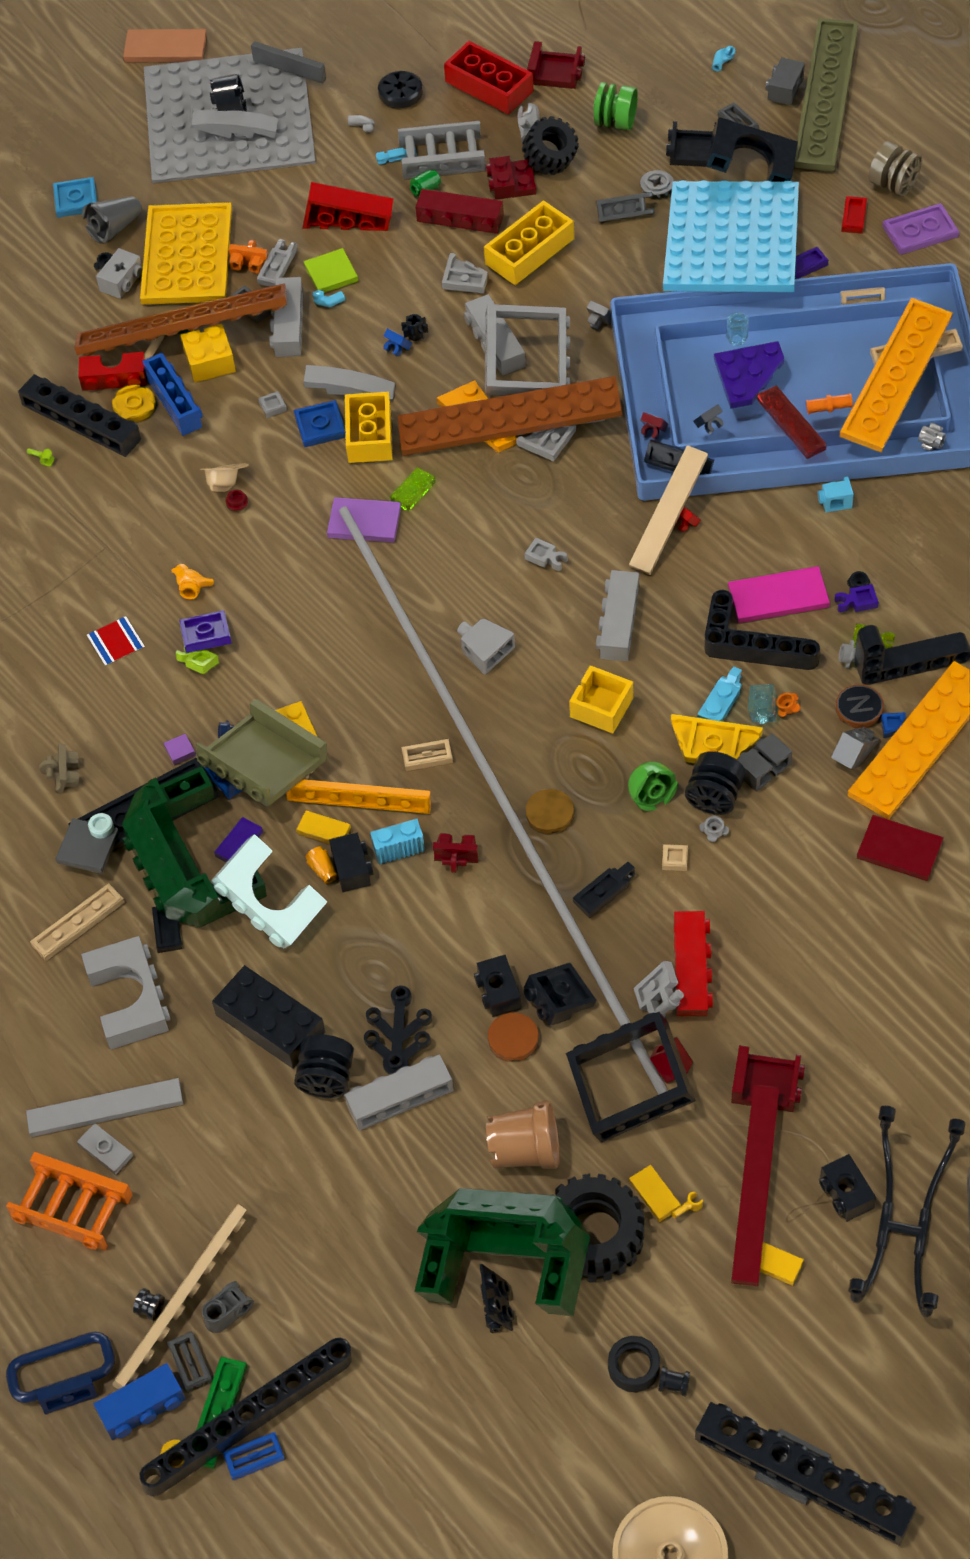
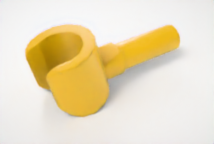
(688, 1205)

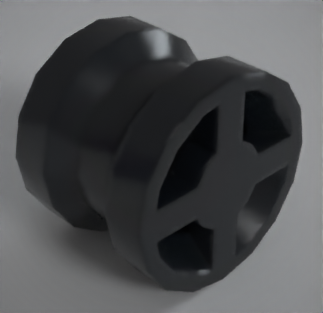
(148, 1304)

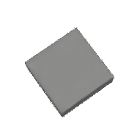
(272, 404)

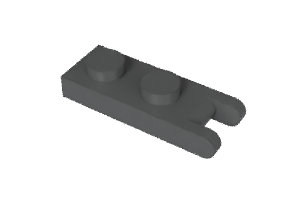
(623, 207)

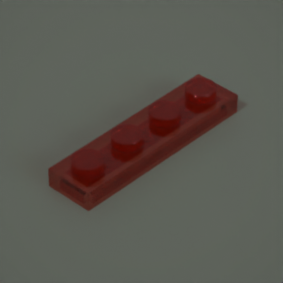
(791, 422)

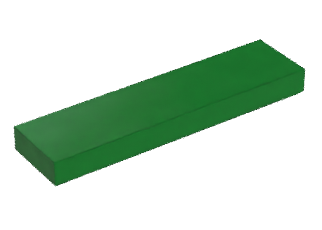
(221, 1396)

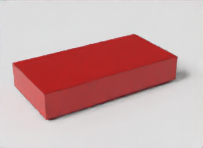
(854, 214)

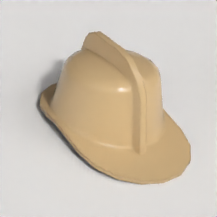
(223, 477)

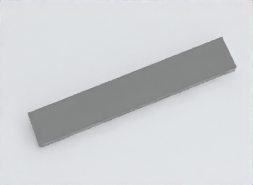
(104, 1107)

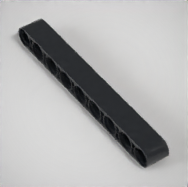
(241, 1428)

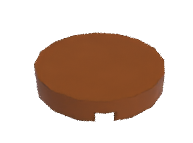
(513, 1037)

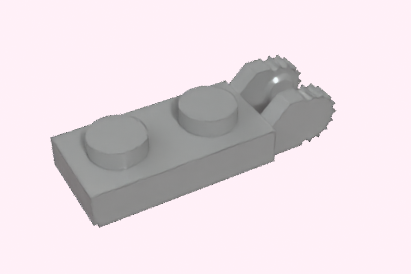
(276, 263)

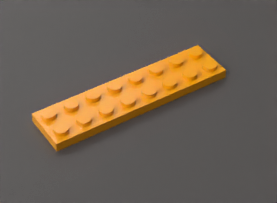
(896, 375)
(916, 744)

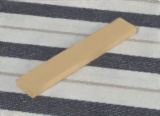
(668, 510)

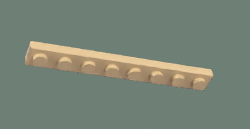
(174, 1306)

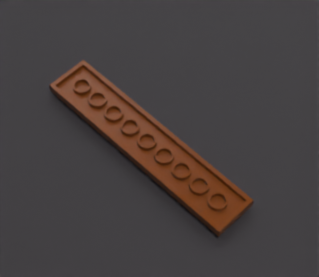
(180, 319)
(509, 415)

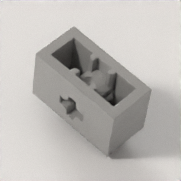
(119, 273)

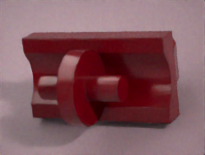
(455, 853)

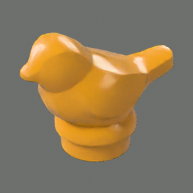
(190, 581)

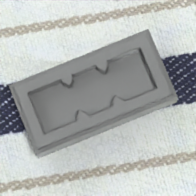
(105, 1149)

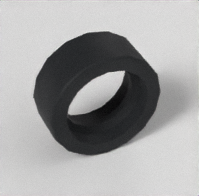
(633, 1384)

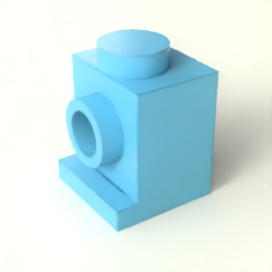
(836, 495)

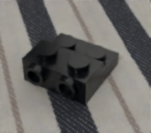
(558, 993)

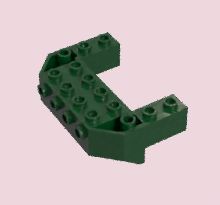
(163, 855)
(504, 1226)

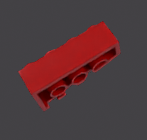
(346, 209)
(690, 962)

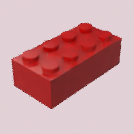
(488, 77)

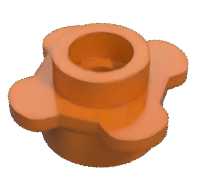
(787, 704)

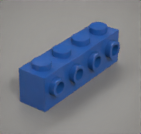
(173, 394)

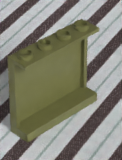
(264, 754)

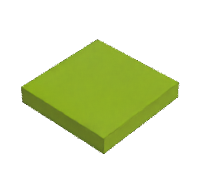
(331, 271)

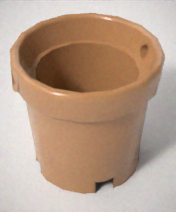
(524, 1138)

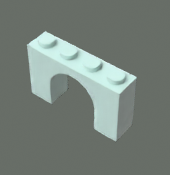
(236, 884)

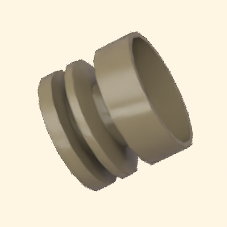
(895, 168)

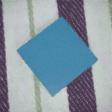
(73, 196)

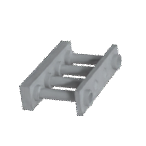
(443, 163)

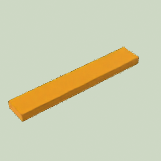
(361, 796)

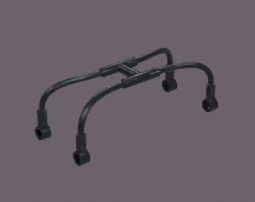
(857, 1287)

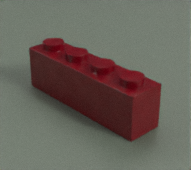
(459, 211)

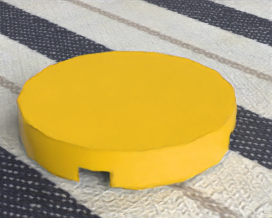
(134, 403)

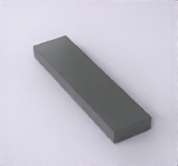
(288, 62)

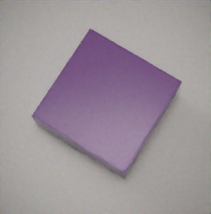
(179, 749)

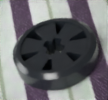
(410, 87)

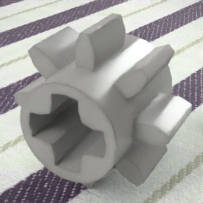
(932, 437)

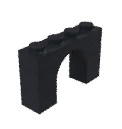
(776, 150)

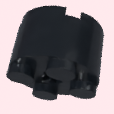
(228, 93)

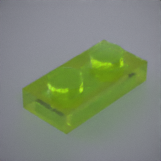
(413, 488)

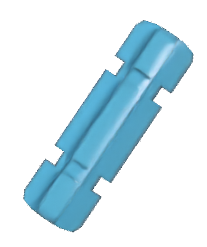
(391, 155)

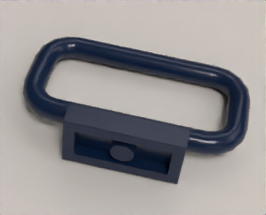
(68, 1391)

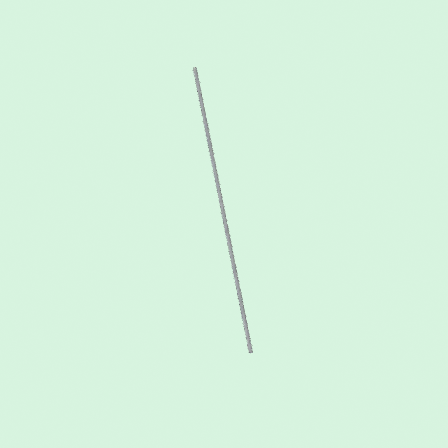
(502, 800)

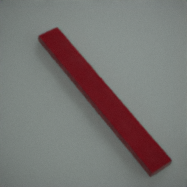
(755, 1186)

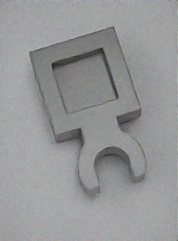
(544, 553)

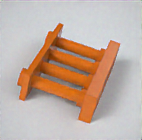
(67, 1176)

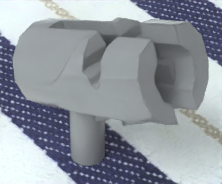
(527, 119)

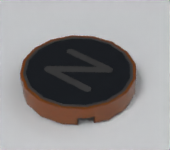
(859, 706)

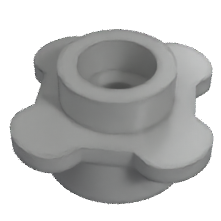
(847, 653)
(714, 822)

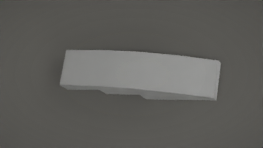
(238, 122)
(345, 381)

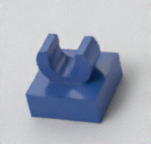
(397, 341)

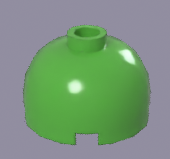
(652, 784)

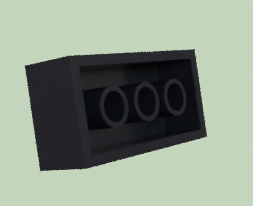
(266, 1015)

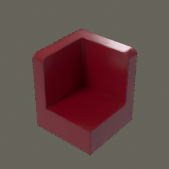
(662, 1064)

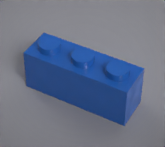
(139, 1402)

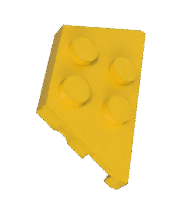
(705, 735)

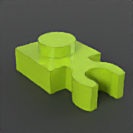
(199, 660)

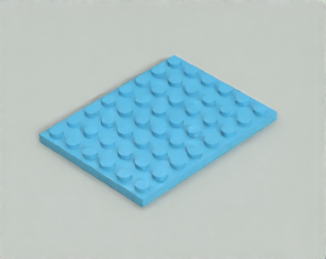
(732, 236)

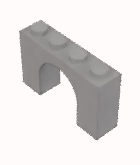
(146, 1015)

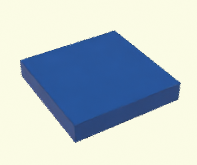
(320, 423)

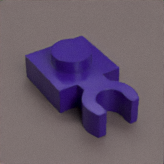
(859, 597)

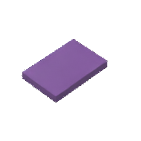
(920, 228)
(374, 519)

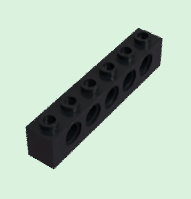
(80, 415)

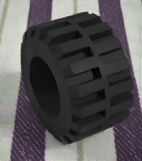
(557, 133)

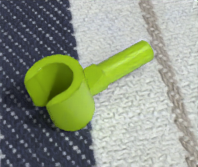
(45, 456)

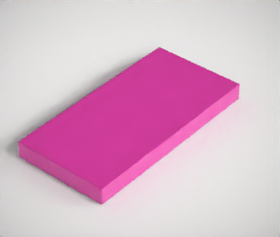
(778, 594)

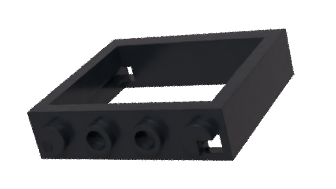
(646, 1110)

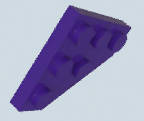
(747, 371)

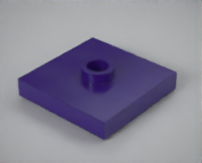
(205, 631)

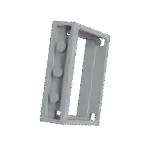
(494, 311)

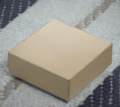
(675, 857)

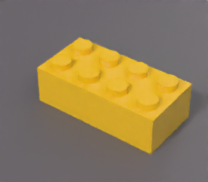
(529, 242)

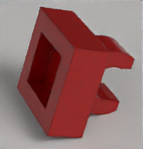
(687, 517)

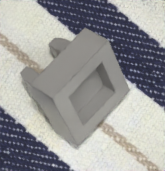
(598, 315)

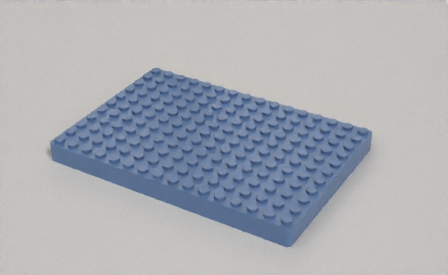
(670, 372)

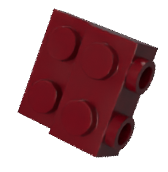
(510, 178)

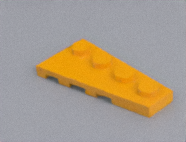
(469, 393)

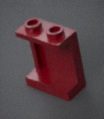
(555, 68)
(769, 1072)

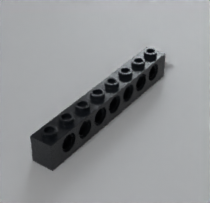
(864, 1513)

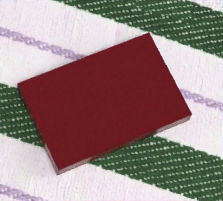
(900, 847)

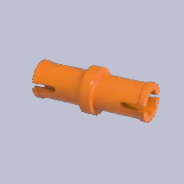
(829, 403)

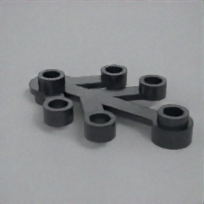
(398, 1033)

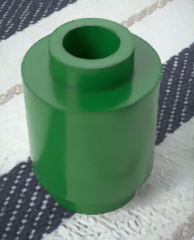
(427, 180)

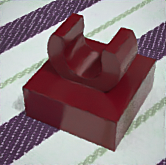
(654, 423)

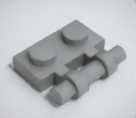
(659, 986)

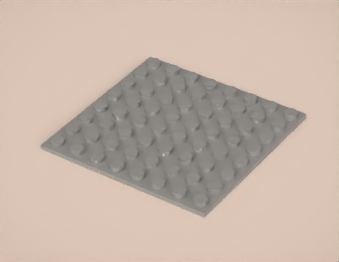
(189, 153)

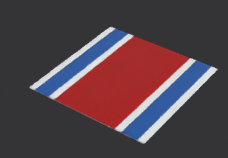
(115, 640)

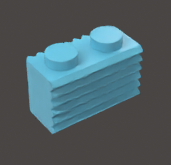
(397, 841)

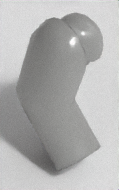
(360, 120)

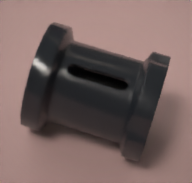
(674, 1381)

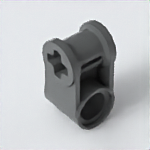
(230, 1304)

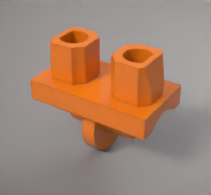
(247, 255)

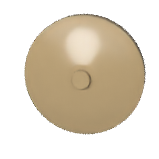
(669, 1530)

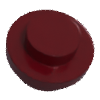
(236, 500)

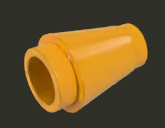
(321, 864)

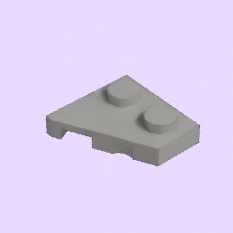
(464, 276)
(547, 442)

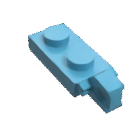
(722, 696)

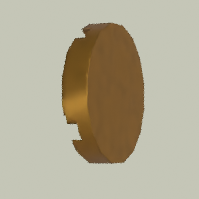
(549, 811)

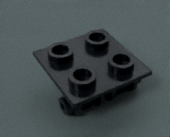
(496, 1301)

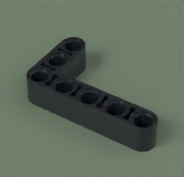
(750, 642)
(880, 664)

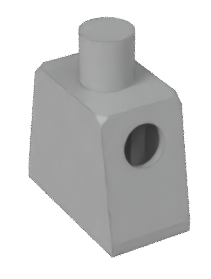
(485, 643)

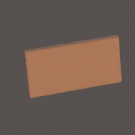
(164, 45)

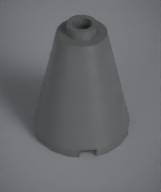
(110, 217)

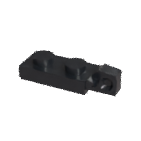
(604, 889)

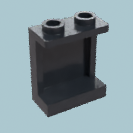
(688, 146)

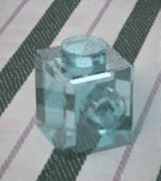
(762, 703)

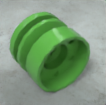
(610, 106)

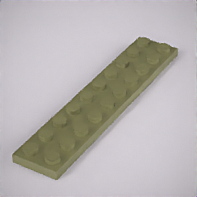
(826, 94)

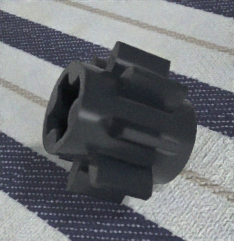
(414, 327)

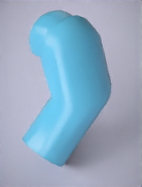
(722, 56)
(327, 301)

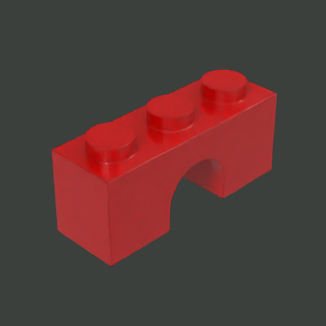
(96, 376)

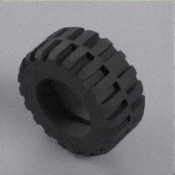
(620, 1204)

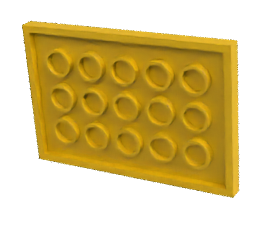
(186, 253)

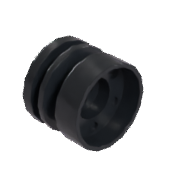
(715, 783)
(324, 1066)

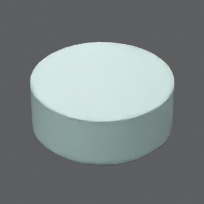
(100, 825)

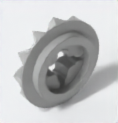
(652, 178)

